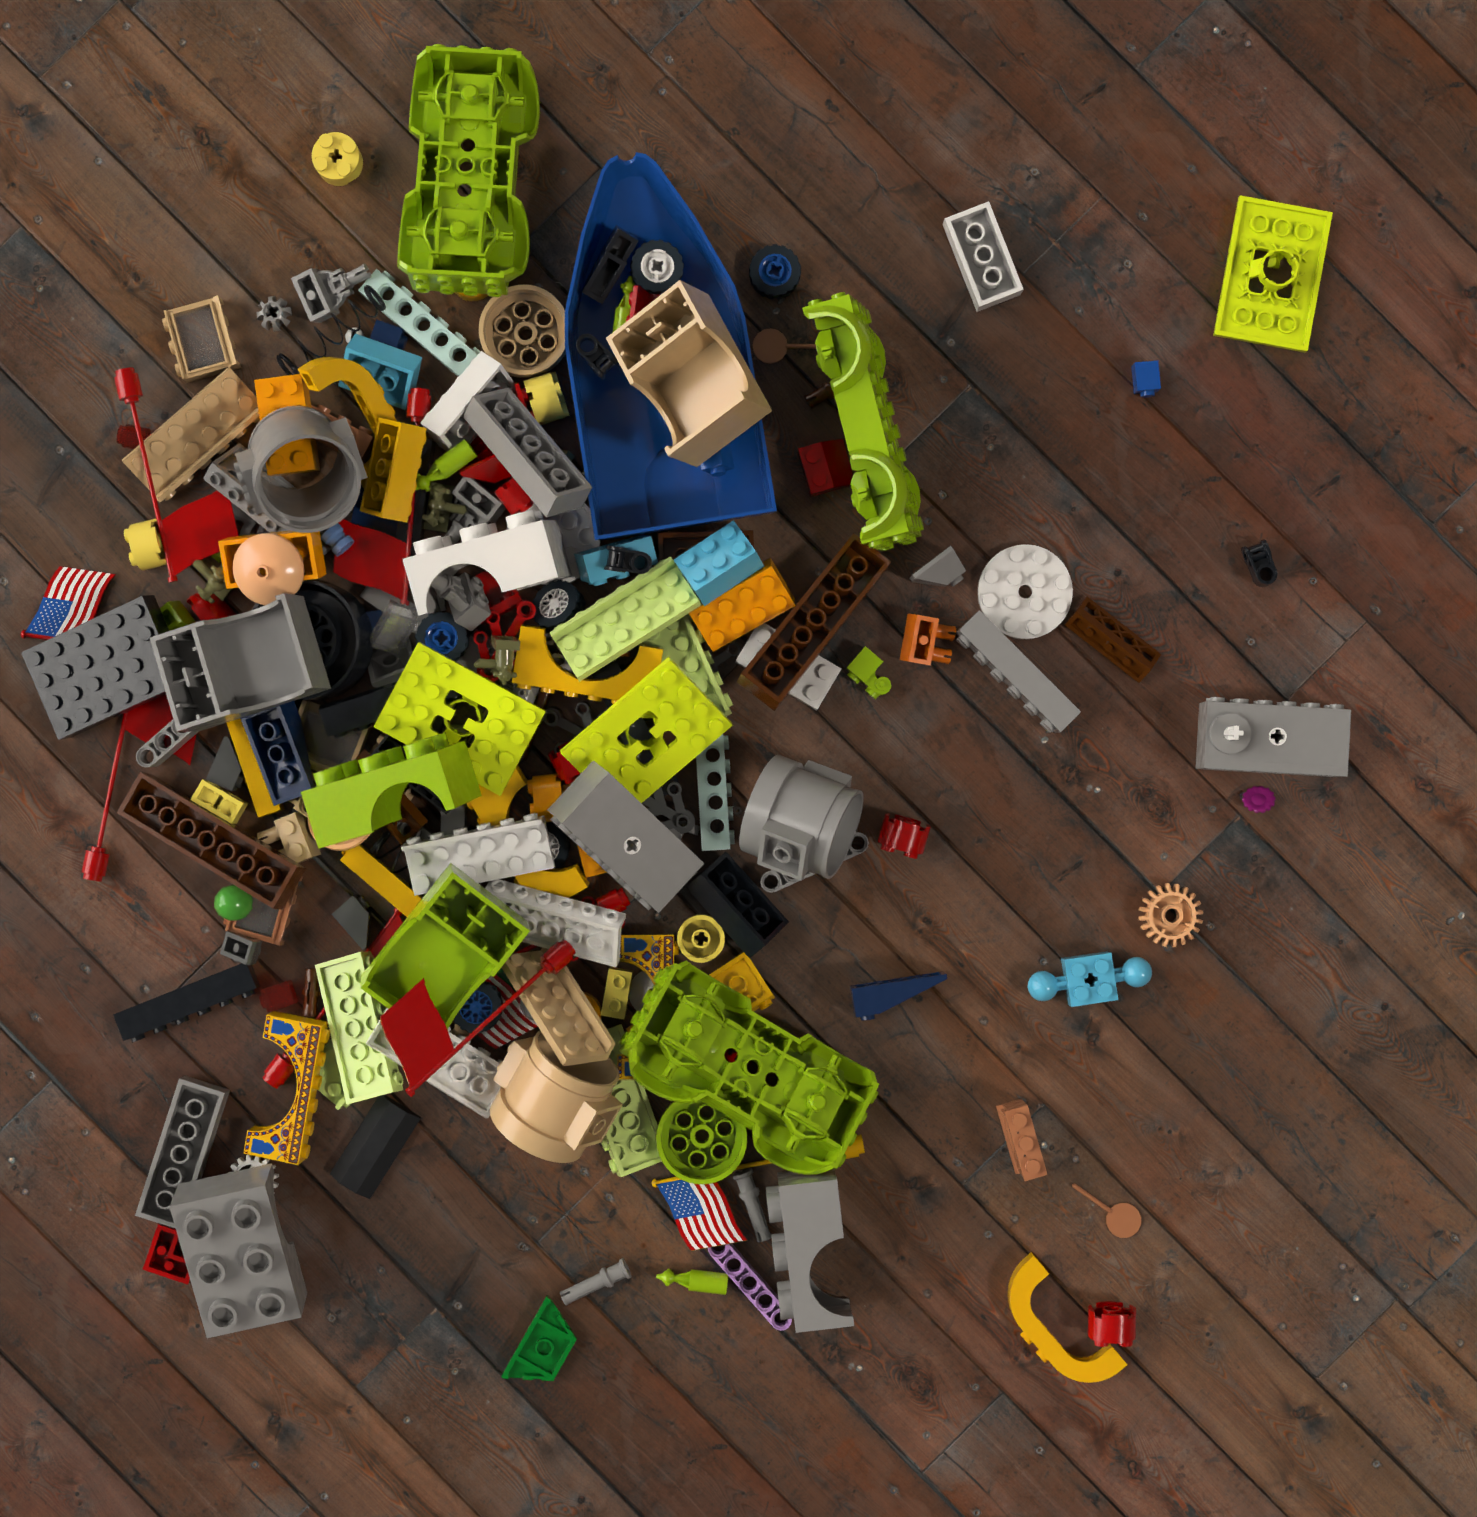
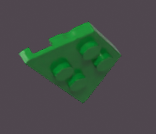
(542, 1346)

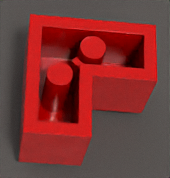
(165, 1257)

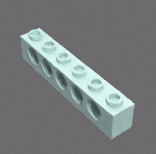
(427, 339)
(709, 839)

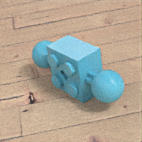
(1134, 972)

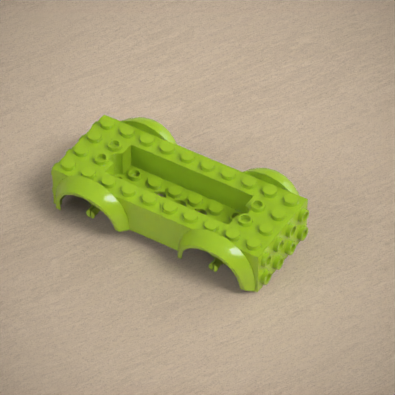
(481, 238)
(856, 363)
(680, 1056)

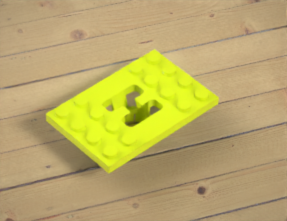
(1282, 232)
(422, 696)
(675, 707)

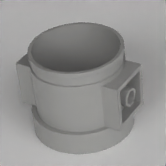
(310, 507)
(801, 818)

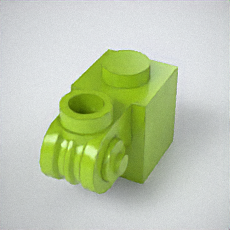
(864, 669)

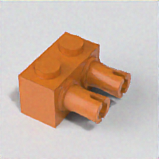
(920, 640)

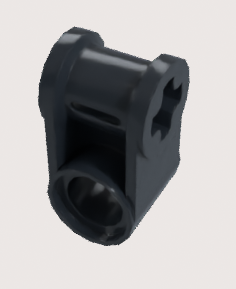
(597, 356)
(623, 560)
(1259, 562)

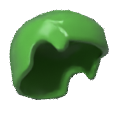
(233, 903)

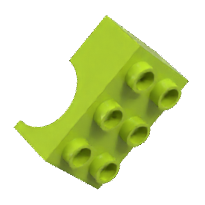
(358, 802)
(450, 940)

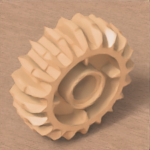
(1184, 919)

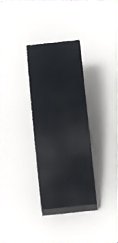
(609, 264)

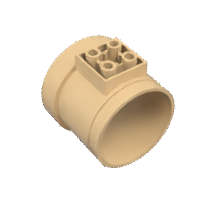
(550, 1106)

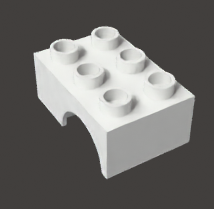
(517, 558)

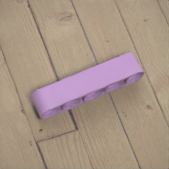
(754, 1292)

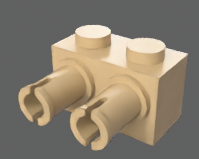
(295, 837)

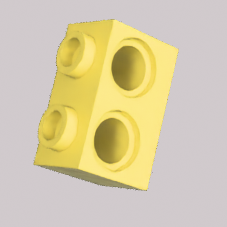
(219, 801)
(616, 993)

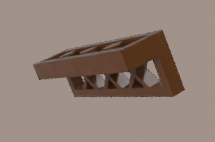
(1111, 642)
(409, 814)

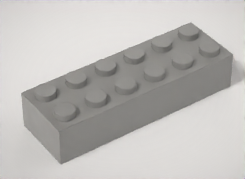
(527, 452)
(1017, 672)
(182, 1145)

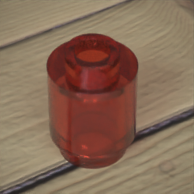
(128, 436)

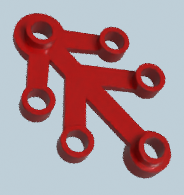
(496, 630)

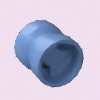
(337, 539)

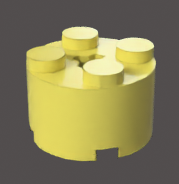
(330, 147)
(546, 398)
(145, 545)
(692, 927)

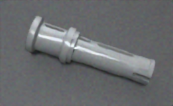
(749, 1194)
(606, 1277)

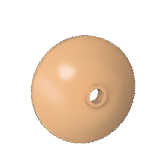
(279, 559)

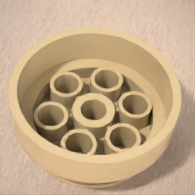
(504, 309)

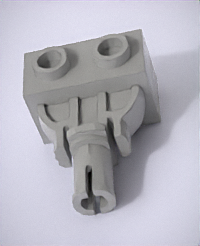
(326, 290)
(481, 506)
(465, 598)

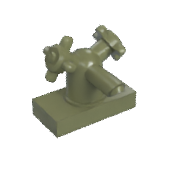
(440, 508)
(215, 582)
(504, 658)

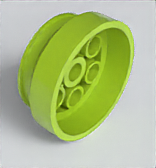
(679, 1161)

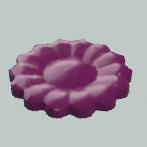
(1258, 799)

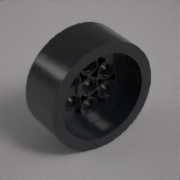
(350, 647)

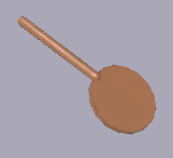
(772, 346)
(1122, 1218)

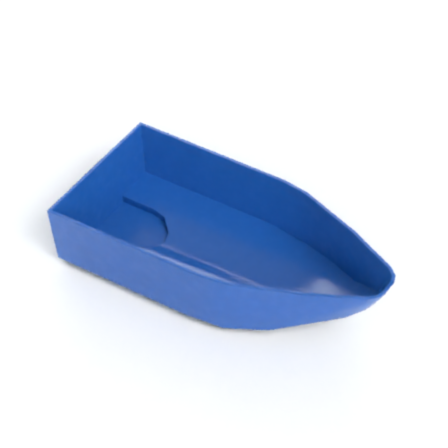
(618, 427)

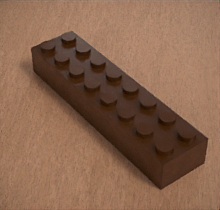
(813, 622)
(211, 841)

